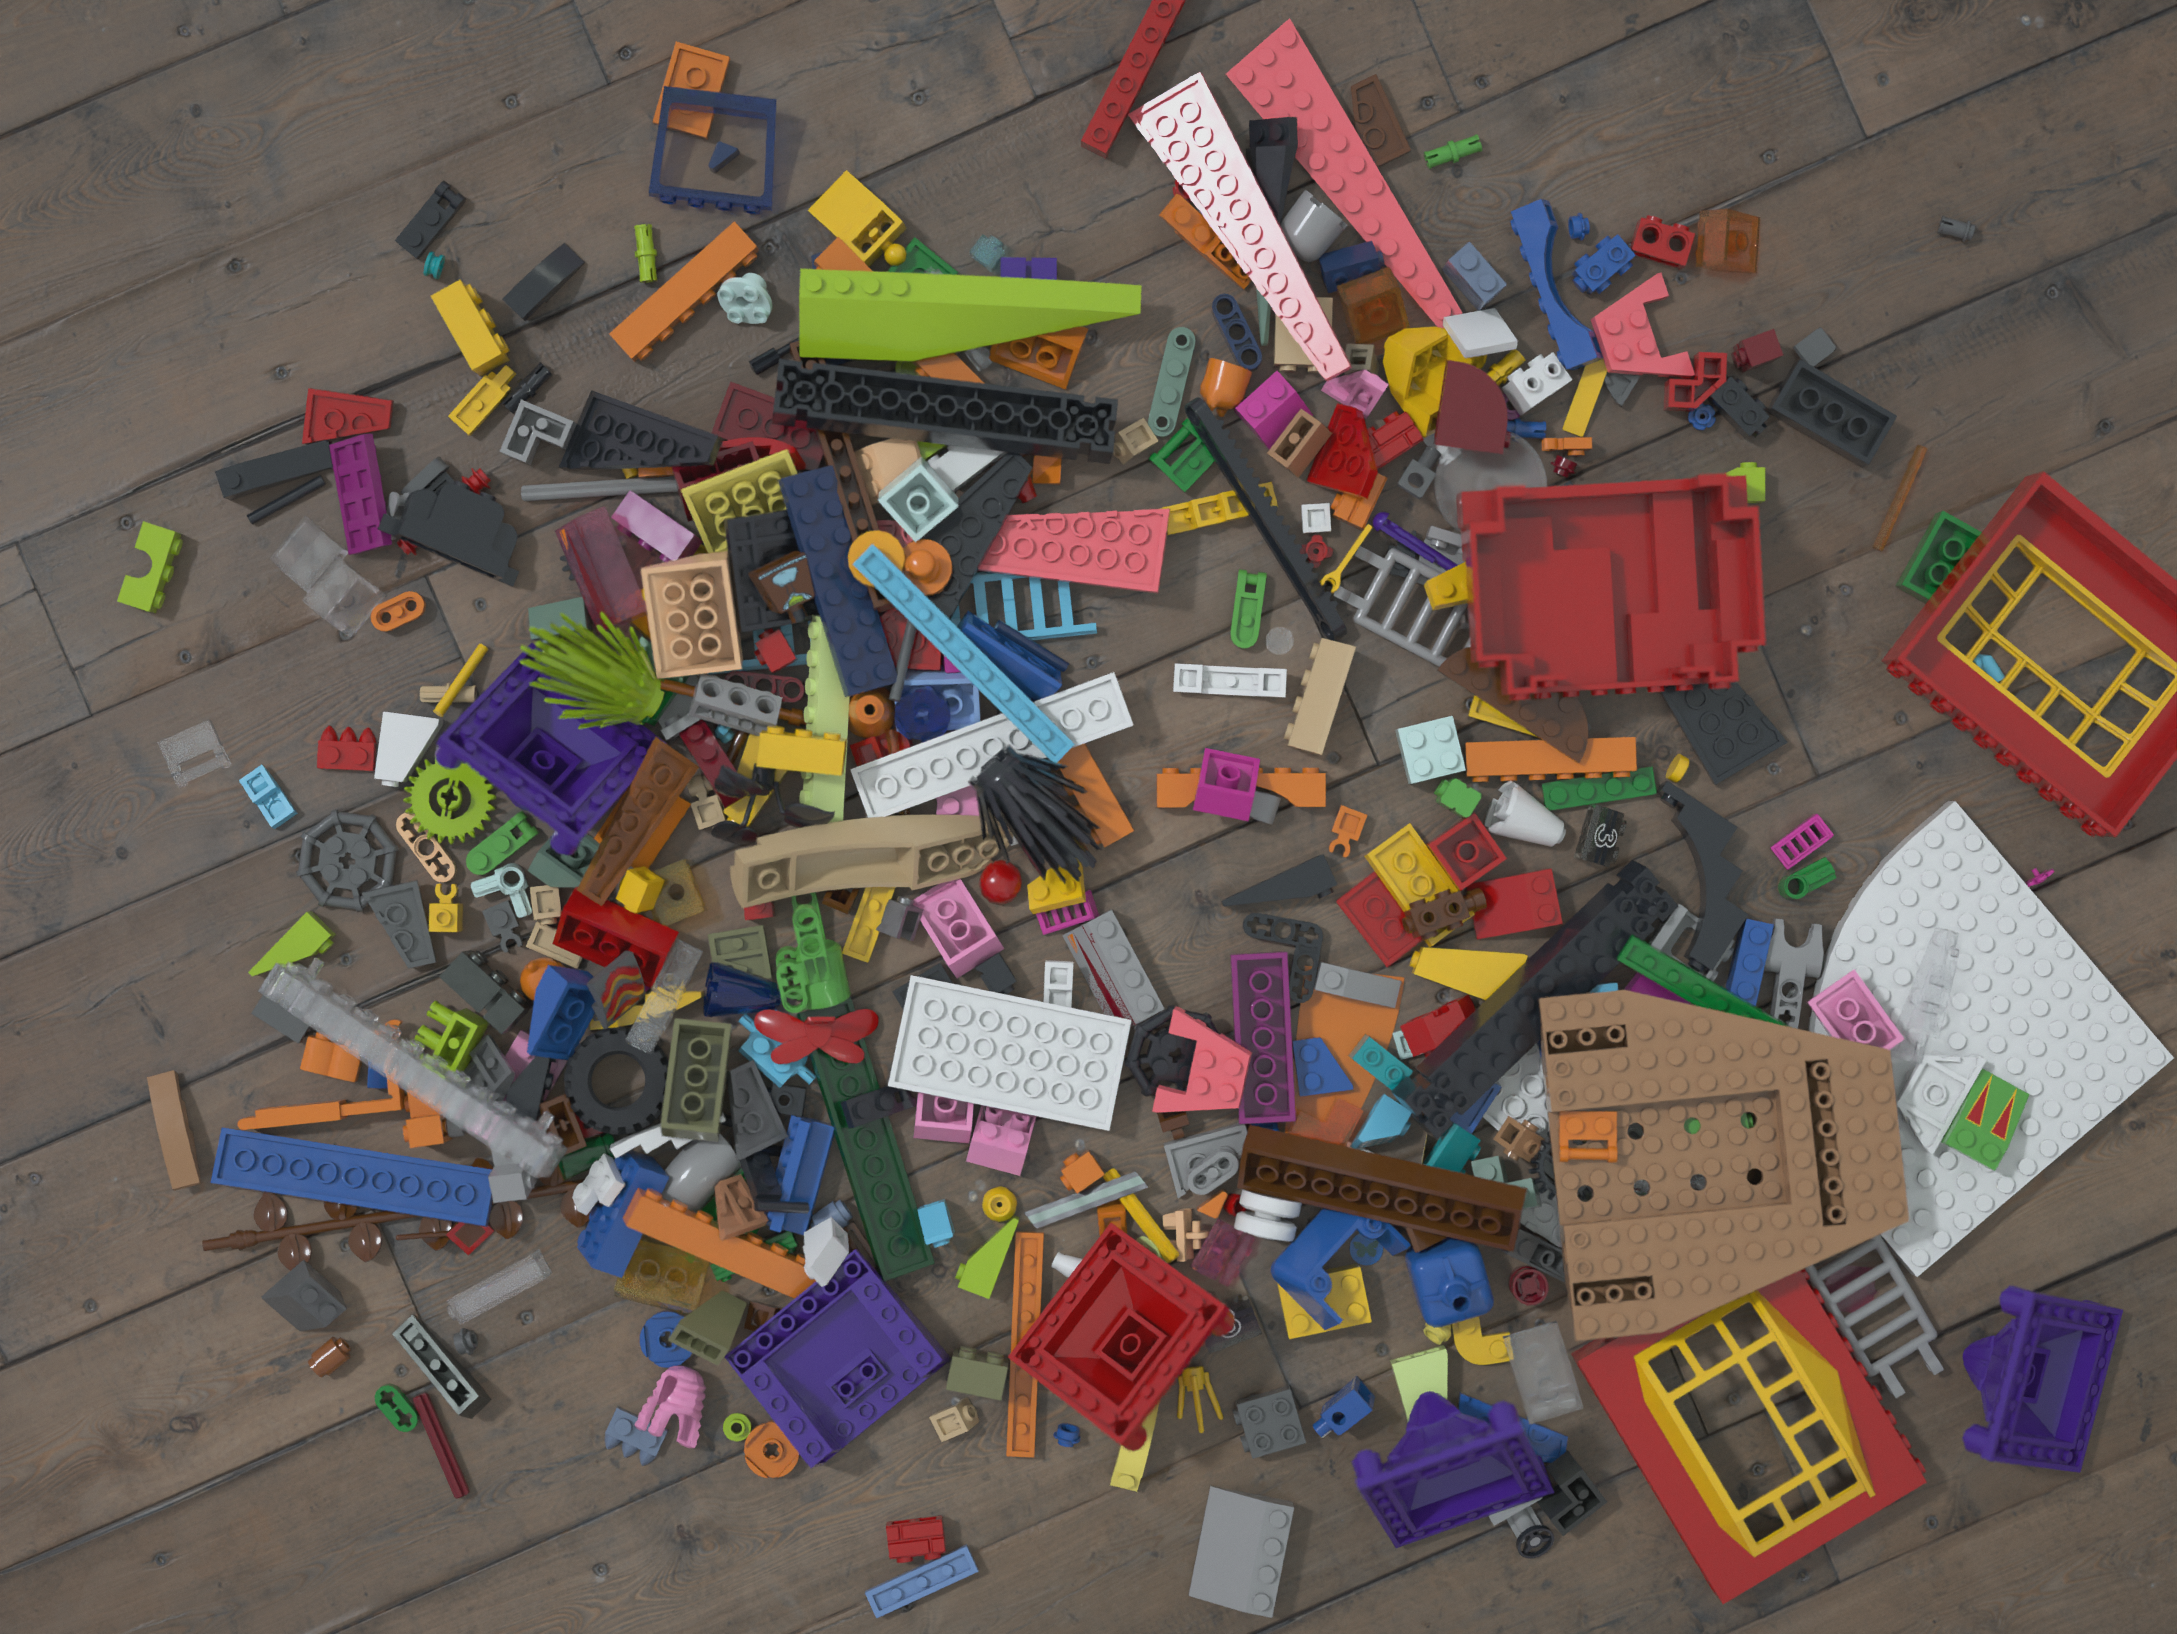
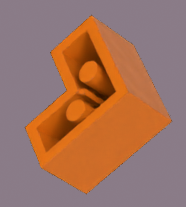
(425, 1125)

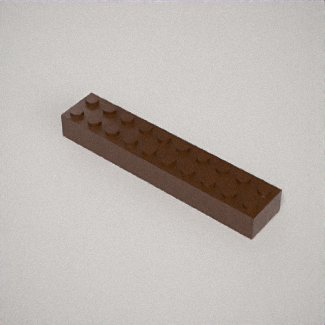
(1381, 1188)

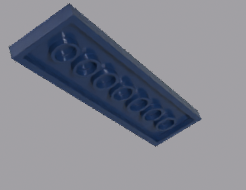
(841, 600)

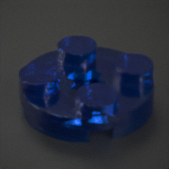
(922, 699)

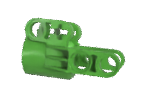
(817, 964)

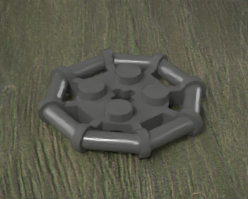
(337, 847)

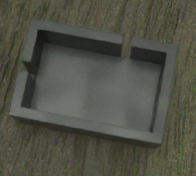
(486, 990)

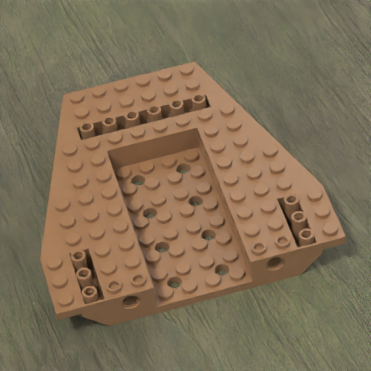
(1819, 1139)

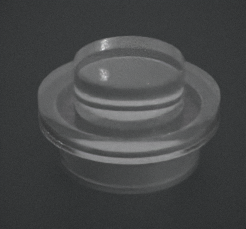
(1279, 641)

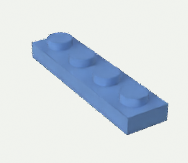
(921, 1581)

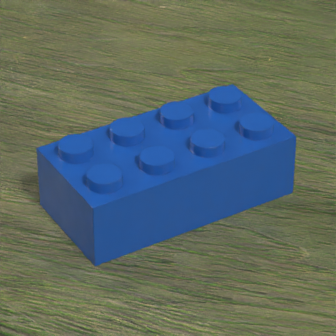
(607, 1240)

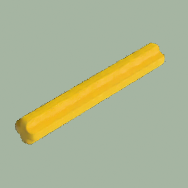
(1145, 1221)

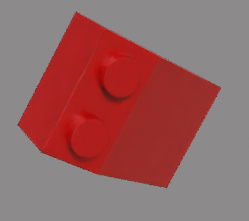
(1517, 904)

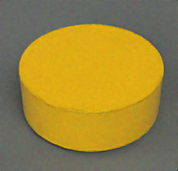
(1677, 768)

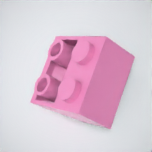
(1001, 1139)

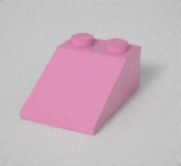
(957, 926)
(1854, 1014)
(943, 1119)

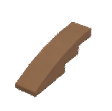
(173, 1130)

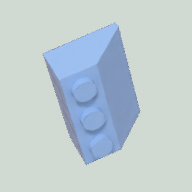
(957, 689)

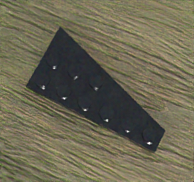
(626, 436)
(975, 524)

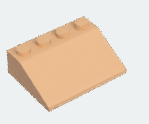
(692, 616)

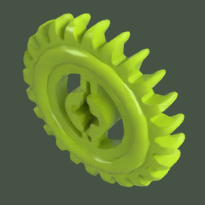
(443, 825)

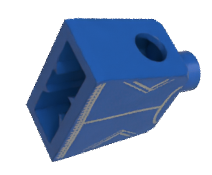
(1353, 1401)

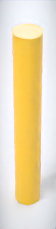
(460, 680)

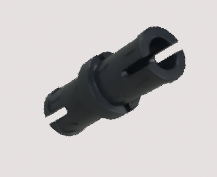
(527, 387)

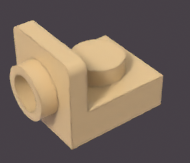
(1133, 441)
(955, 1419)

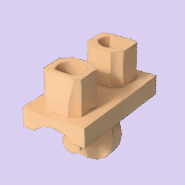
(1187, 1232)

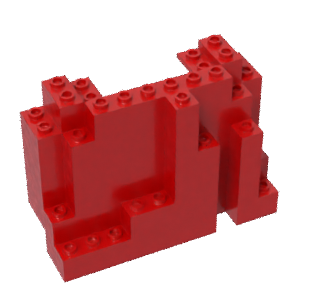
(1613, 584)

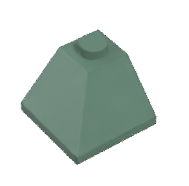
(560, 869)

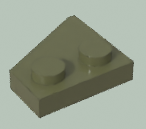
(742, 949)

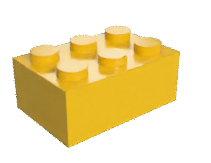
(471, 327)
(1345, 1298)

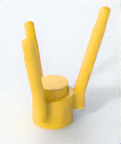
(1194, 1379)

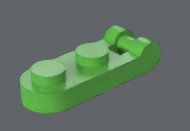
(1247, 609)
(500, 845)

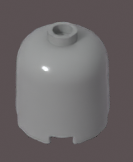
(1311, 227)

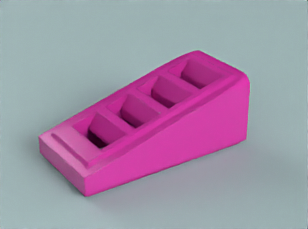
(1807, 849)
(1090, 908)

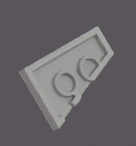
(1191, 1150)

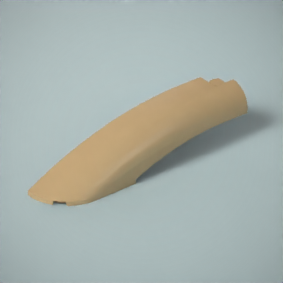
(862, 854)

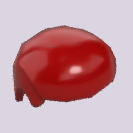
(1000, 882)

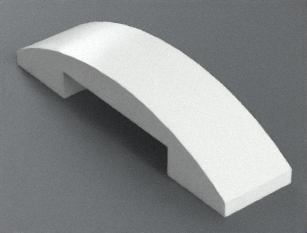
(1230, 680)
(1058, 983)

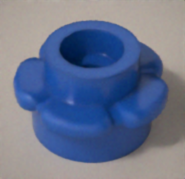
(1578, 227)
(1697, 422)
(1067, 1435)

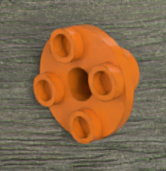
(927, 566)

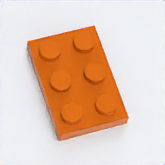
(695, 70)

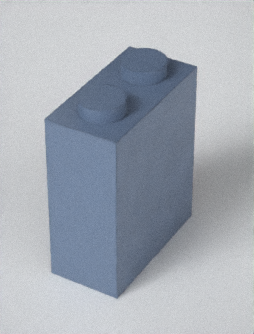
(1474, 276)

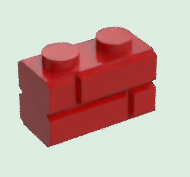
(1393, 438)
(916, 1538)

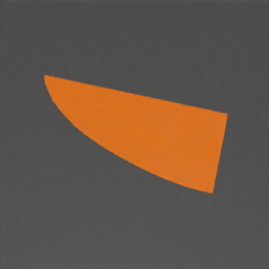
(1341, 1026)

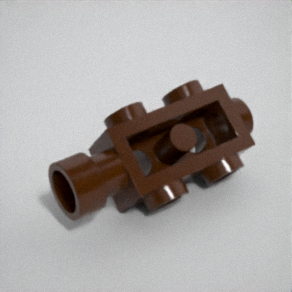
(1440, 913)

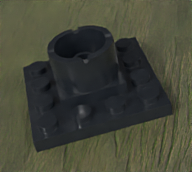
(750, 545)

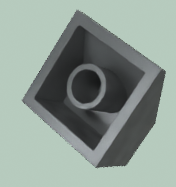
(305, 1298)

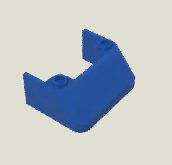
(1301, 1262)

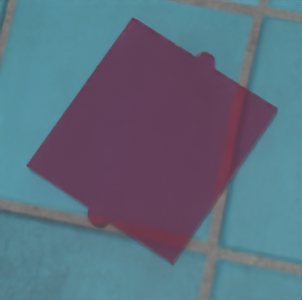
(1842, 1278)

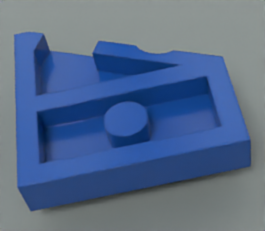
(1317, 1068)

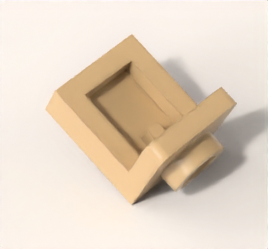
(545, 904)

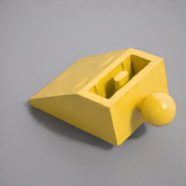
(858, 218)

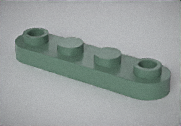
(1171, 381)

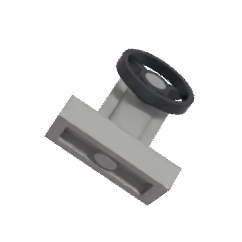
(1526, 1528)

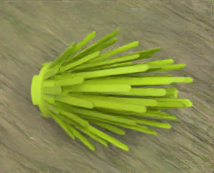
(609, 681)

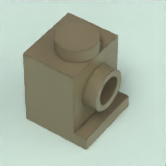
(1362, 357)

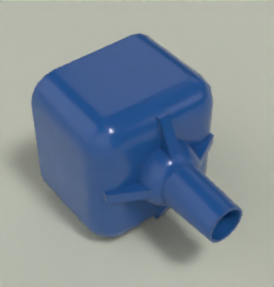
(1445, 1272)

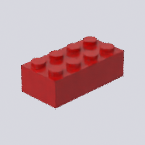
(609, 930)

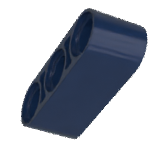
(1236, 318)

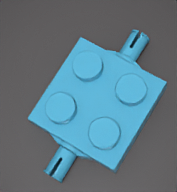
(760, 1048)

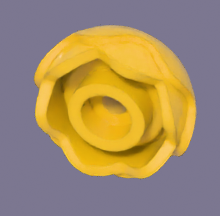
(1002, 1195)

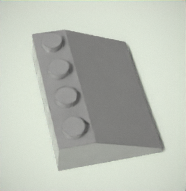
(1241, 1550)

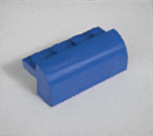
(801, 1170)

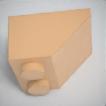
(884, 462)

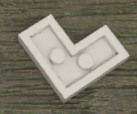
(601, 1184)

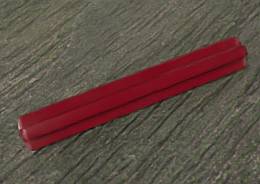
(441, 1445)

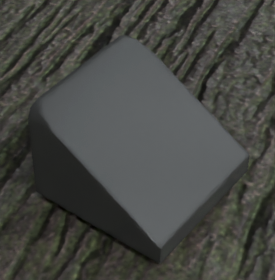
(1815, 347)

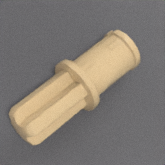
(435, 693)

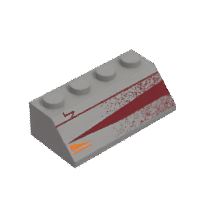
(1113, 969)

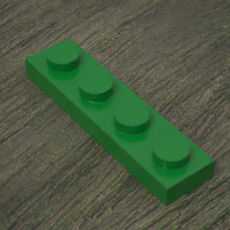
(1597, 790)

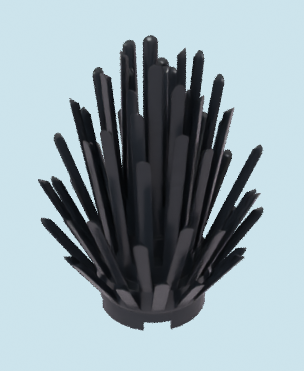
(1040, 819)

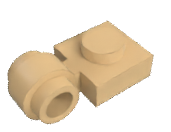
(708, 809)

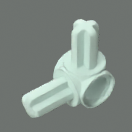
(516, 891)

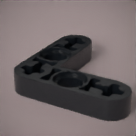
(1301, 948)

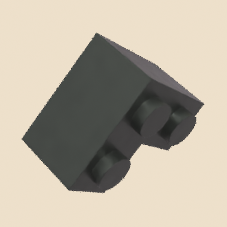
(1573, 1496)

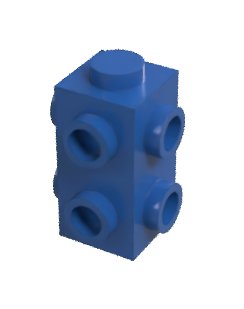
(1595, 271)

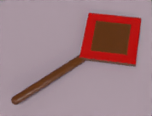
(464, 1235)

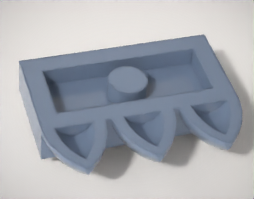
(623, 1429)

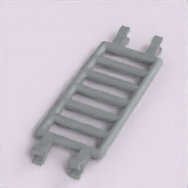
(1385, 629)
(1903, 1289)

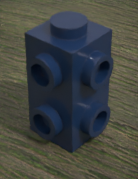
(1349, 264)

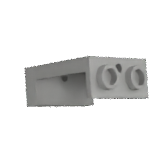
(1672, 928)

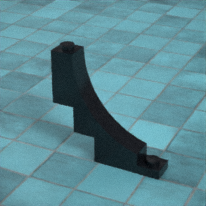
(1706, 838)

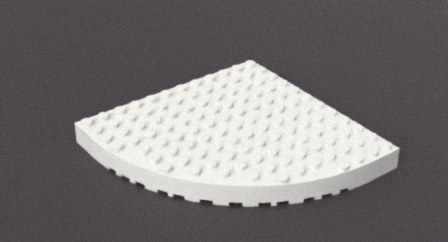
(2016, 999)

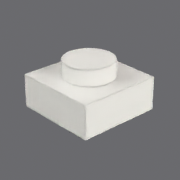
(1316, 518)

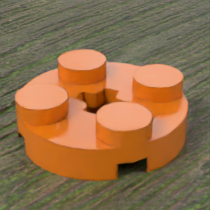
(771, 1465)

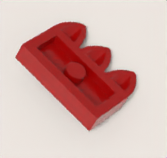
(347, 752)

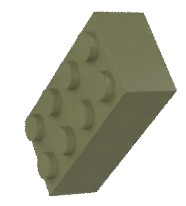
(696, 1080)

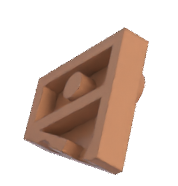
(736, 1208)

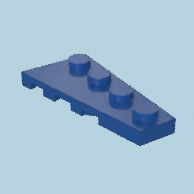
(1545, 1441)

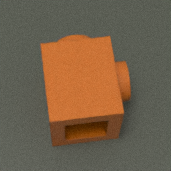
(1080, 1171)

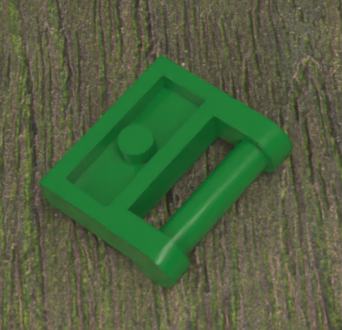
(1190, 464)

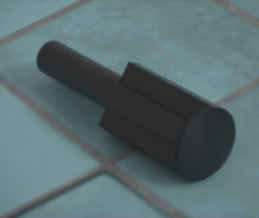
(769, 358)

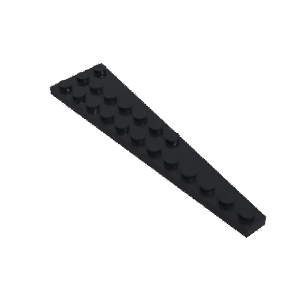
(1722, 726)

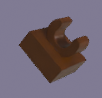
(1174, 1122)

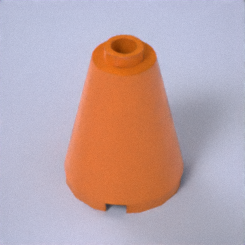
(871, 725)

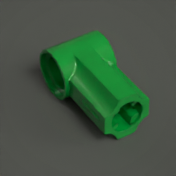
(1808, 879)

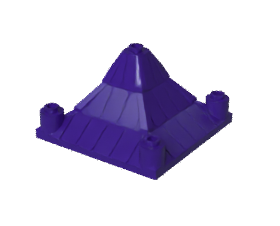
(545, 761)
(2041, 1379)
(1450, 1470)

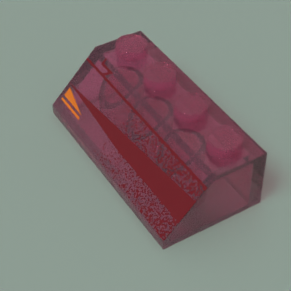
(601, 569)

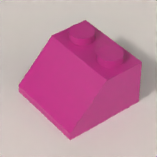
(1270, 409)
(1226, 784)

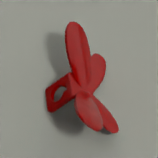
(829, 1034)

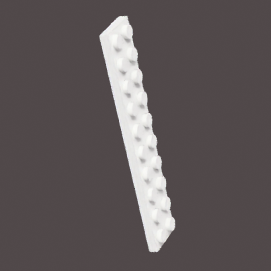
(953, 758)

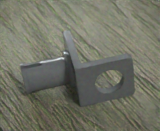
(1420, 473)

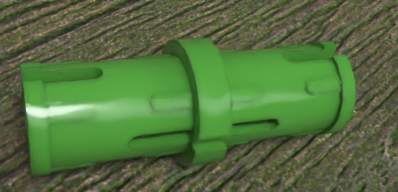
(1453, 151)

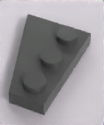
(752, 1111)

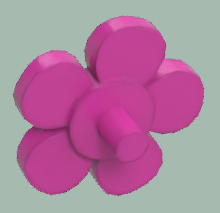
(2039, 877)

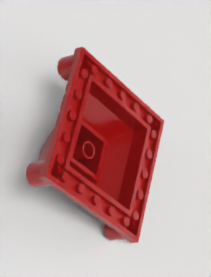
(1119, 1335)

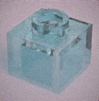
(988, 252)

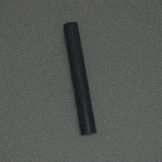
(286, 499)

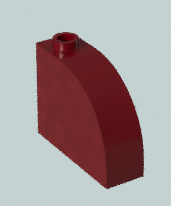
(1471, 411)
(724, 462)

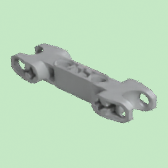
(1792, 966)

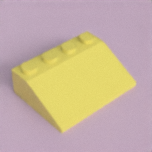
(736, 494)

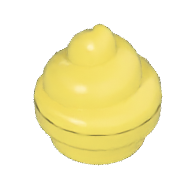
(1437, 1335)

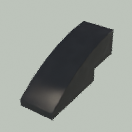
(543, 281)

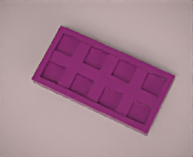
(359, 493)

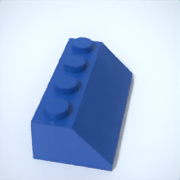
(1027, 671)

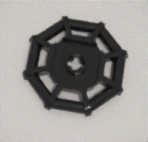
(1158, 1052)

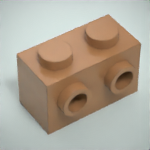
(1299, 443)

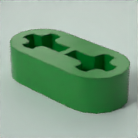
(391, 1411)

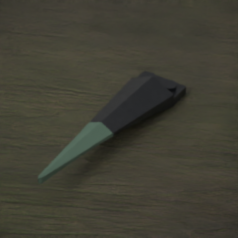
(1271, 161)

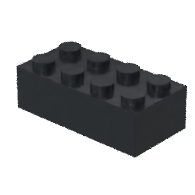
(1831, 413)

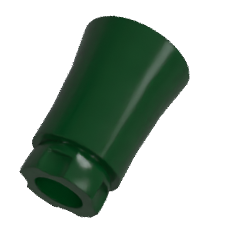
(583, 1158)

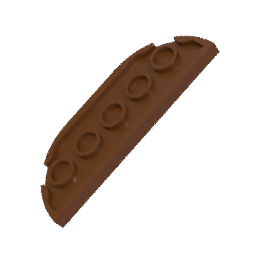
(1554, 720)

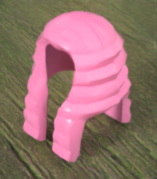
(678, 1393)

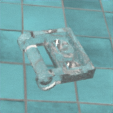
(192, 744)

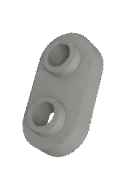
(1213, 1171)

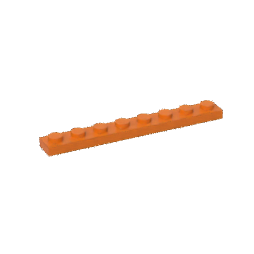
(1024, 1313)

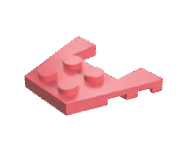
(1628, 337)
(1216, 1070)

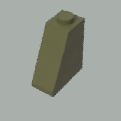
(710, 1327)

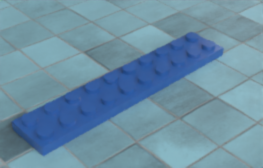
(353, 1177)

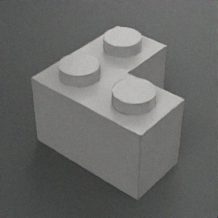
(530, 427)
(508, 1180)

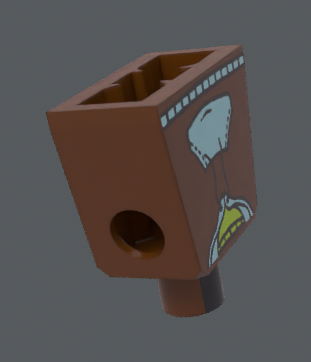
(785, 584)

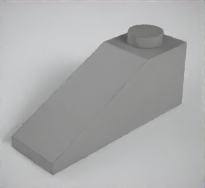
(1357, 984)

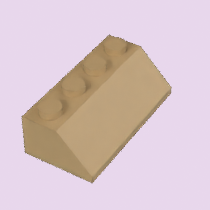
(1320, 697)

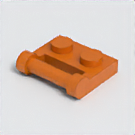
(1588, 1126)

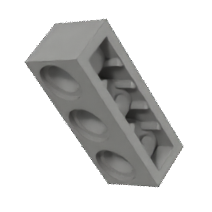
(723, 711)

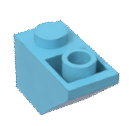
(936, 1223)

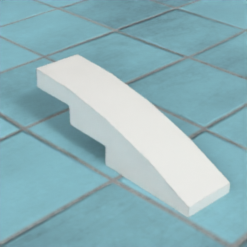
(649, 1139)

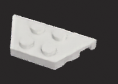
(1936, 1094)

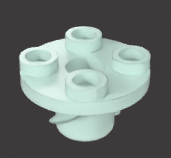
(745, 299)

